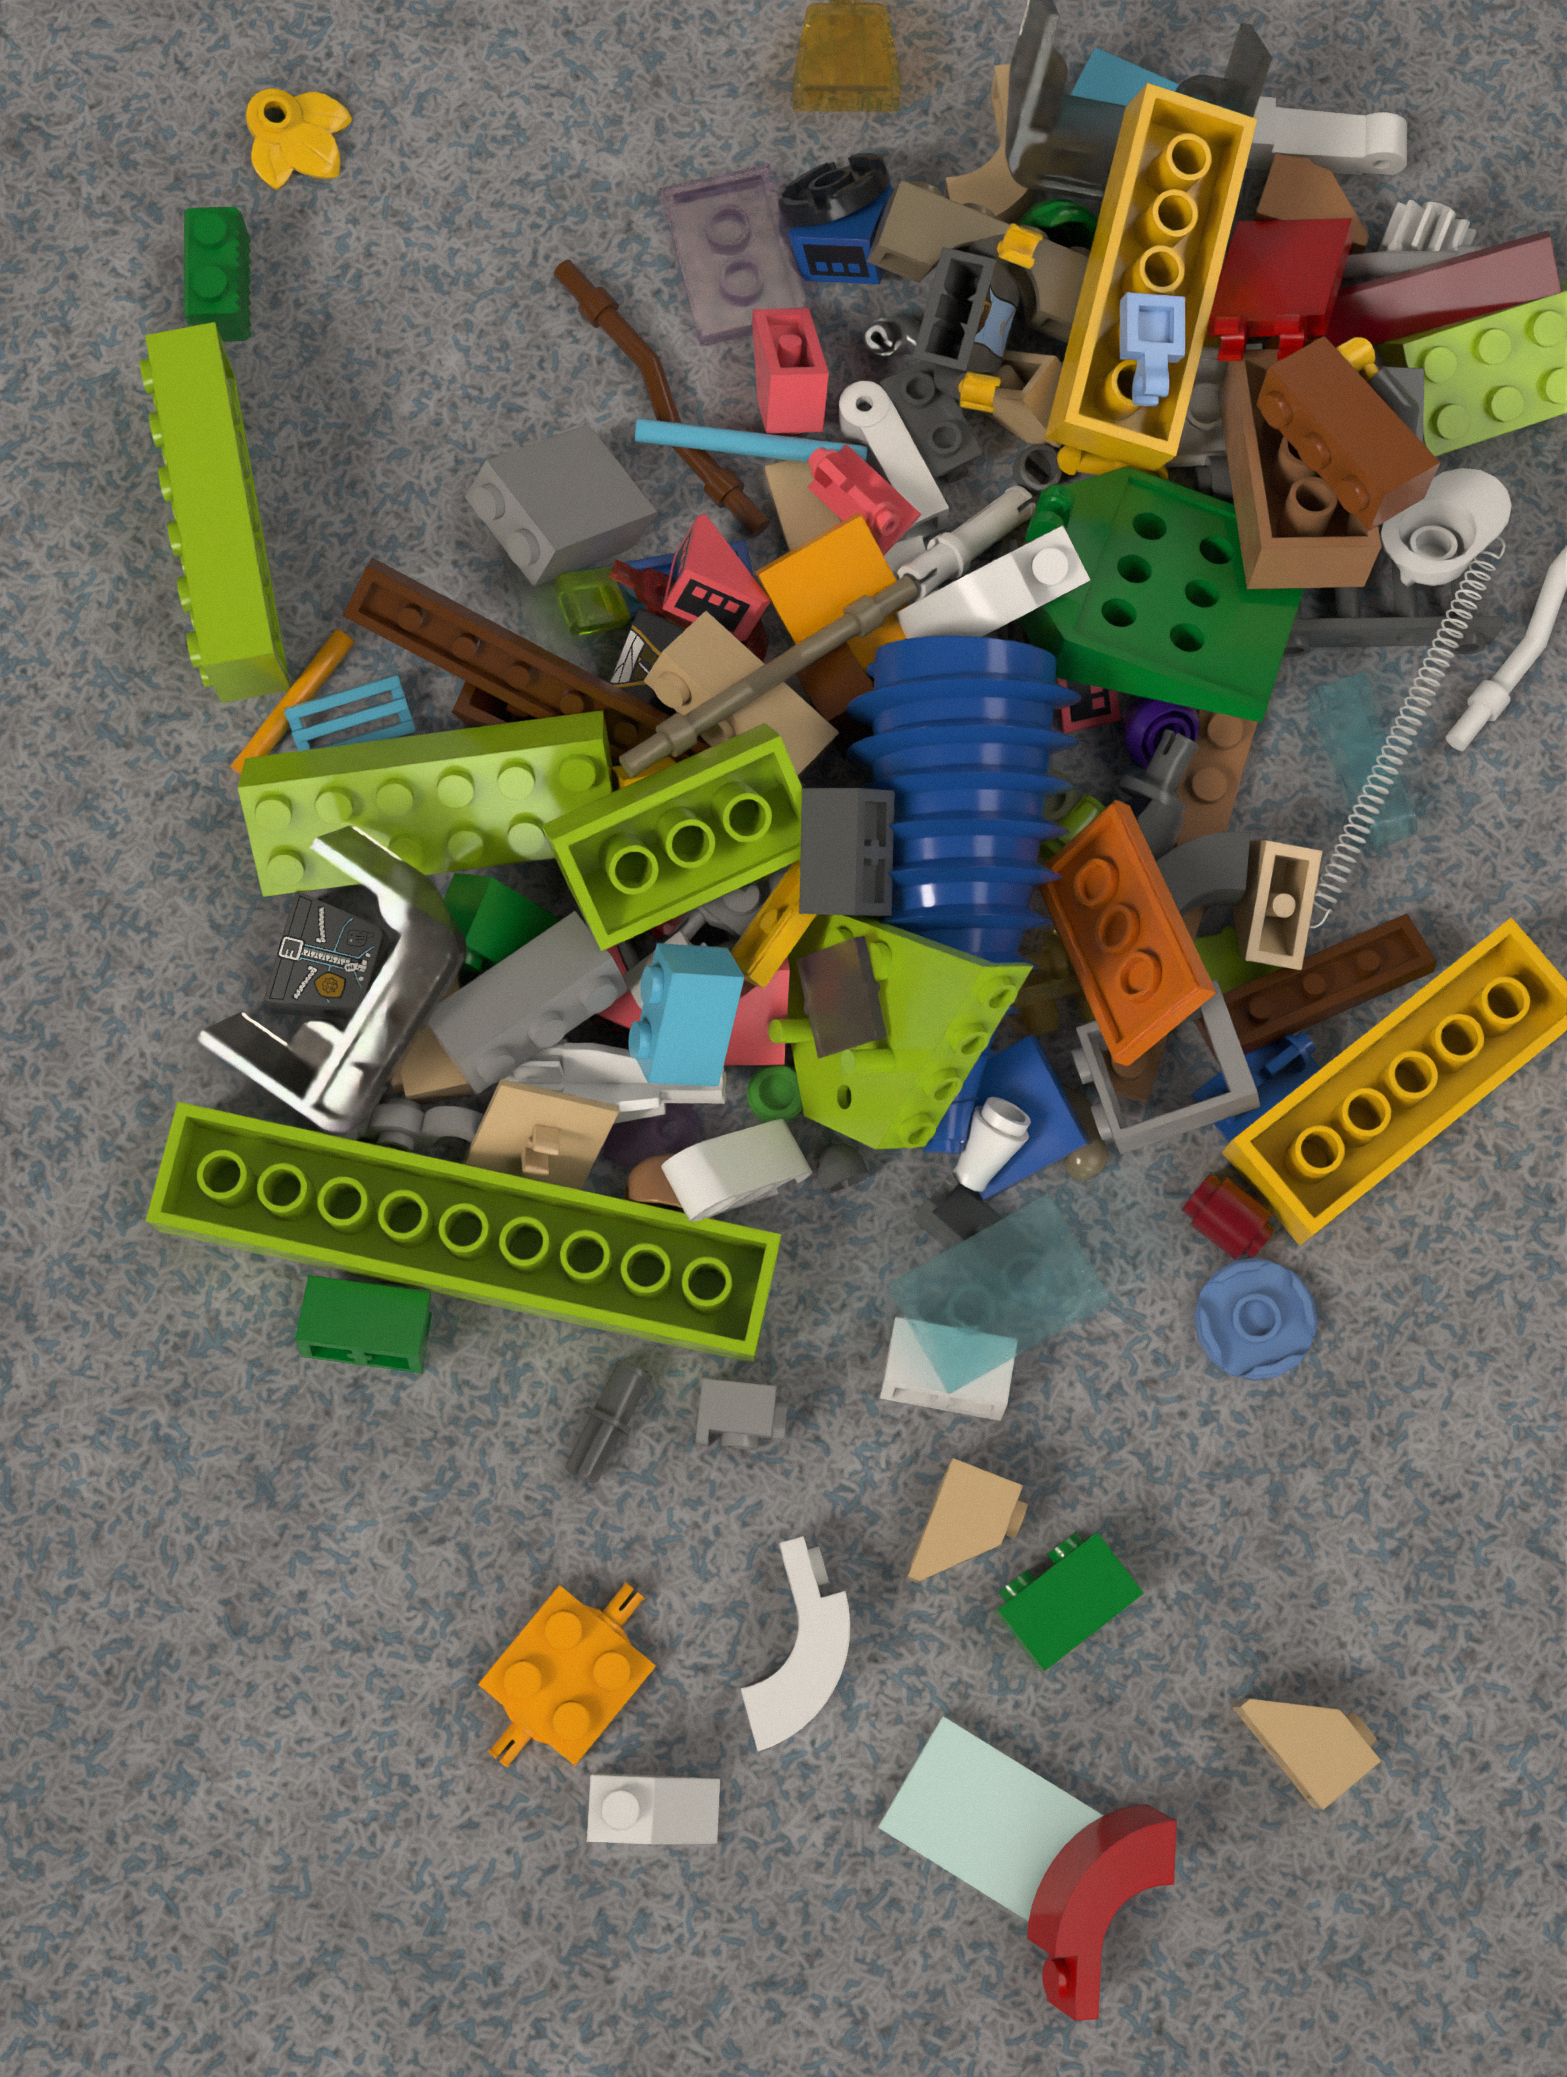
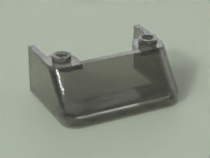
(1069, 140)
(340, 1072)

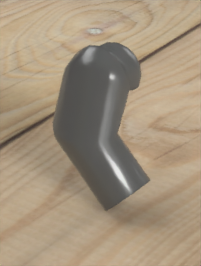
(892, 336)

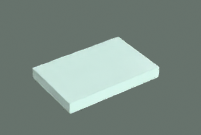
(983, 1816)

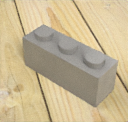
(526, 1002)

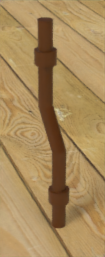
(602, 310)

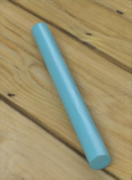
(734, 441)

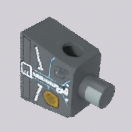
(325, 961)

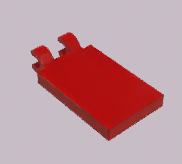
(1279, 283)

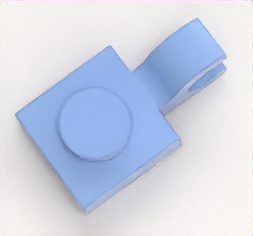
(1153, 335)

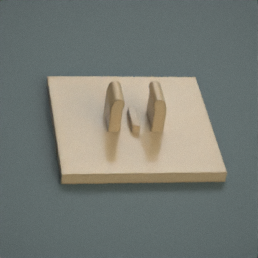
(541, 1134)

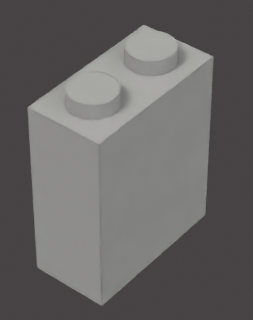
(560, 504)

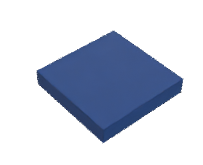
(1028, 1081)

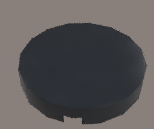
(833, 193)

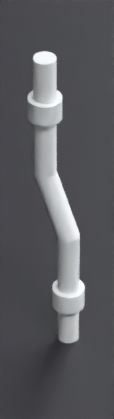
(1493, 695)

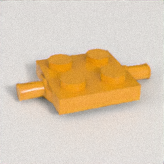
(566, 1675)

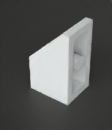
(653, 1809)

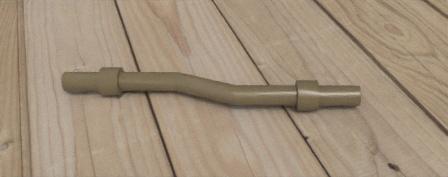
(681, 732)

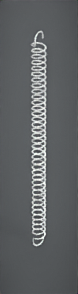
(1398, 749)

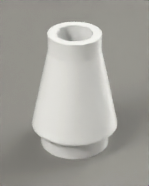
(993, 1138)

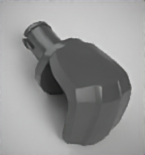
(1154, 793)

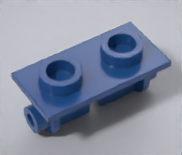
(1275, 1072)

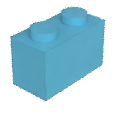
(686, 1014)

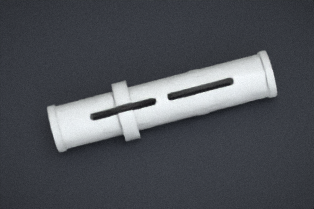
(952, 552)

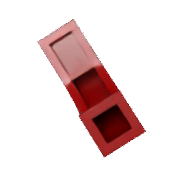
(1086, 1889)

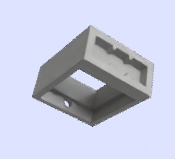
(1232, 1062)

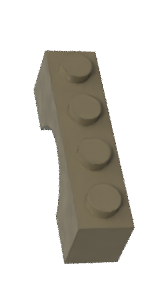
(922, 222)

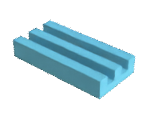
(397, 705)

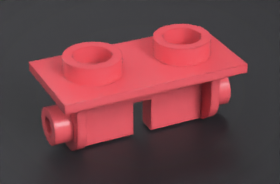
(853, 486)

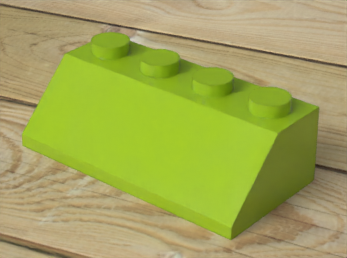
(681, 836)

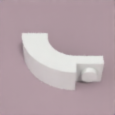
(998, 590)
(810, 1674)

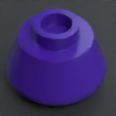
(1146, 722)

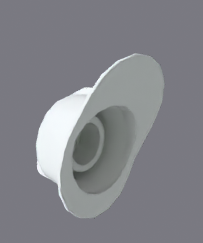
(1447, 527)

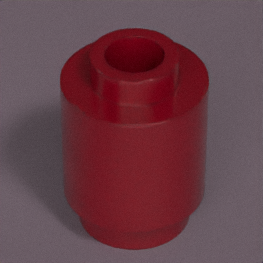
(1229, 1216)

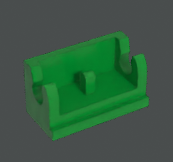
(364, 1324)

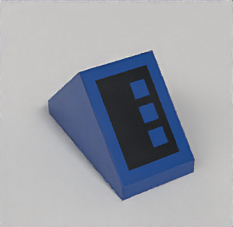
(840, 247)

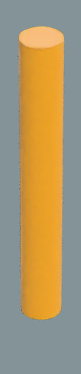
(302, 690)

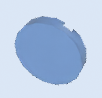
(1239, 1334)

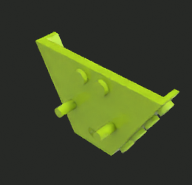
(937, 1023)

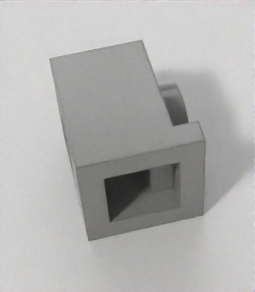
(739, 1414)

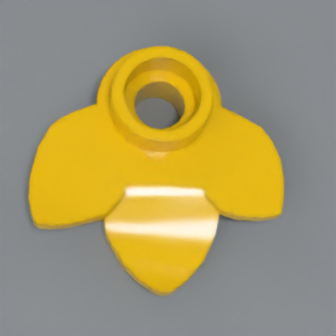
(298, 142)

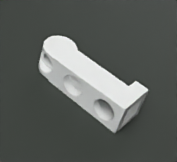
(1329, 139)
(892, 453)

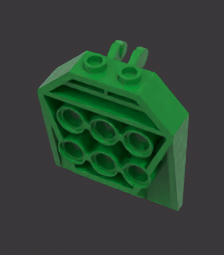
(1162, 599)

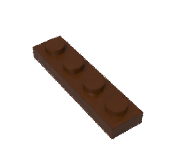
(1326, 984)

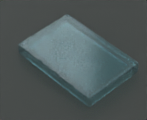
(998, 1293)

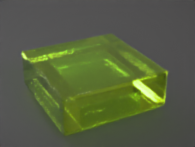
(591, 601)

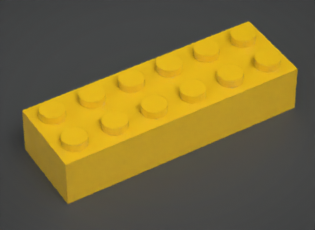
(1159, 235)
(1403, 1082)

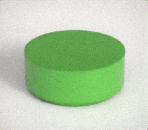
(774, 1093)

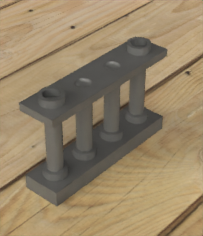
(1401, 630)

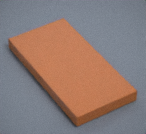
(1124, 934)

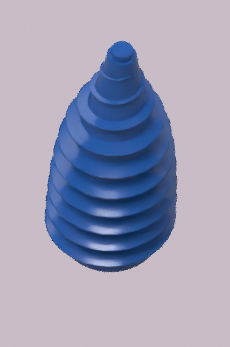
(968, 753)

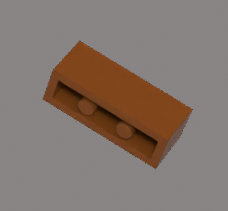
(1346, 433)

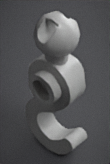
(406, 1128)

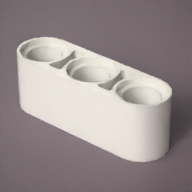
(735, 1169)

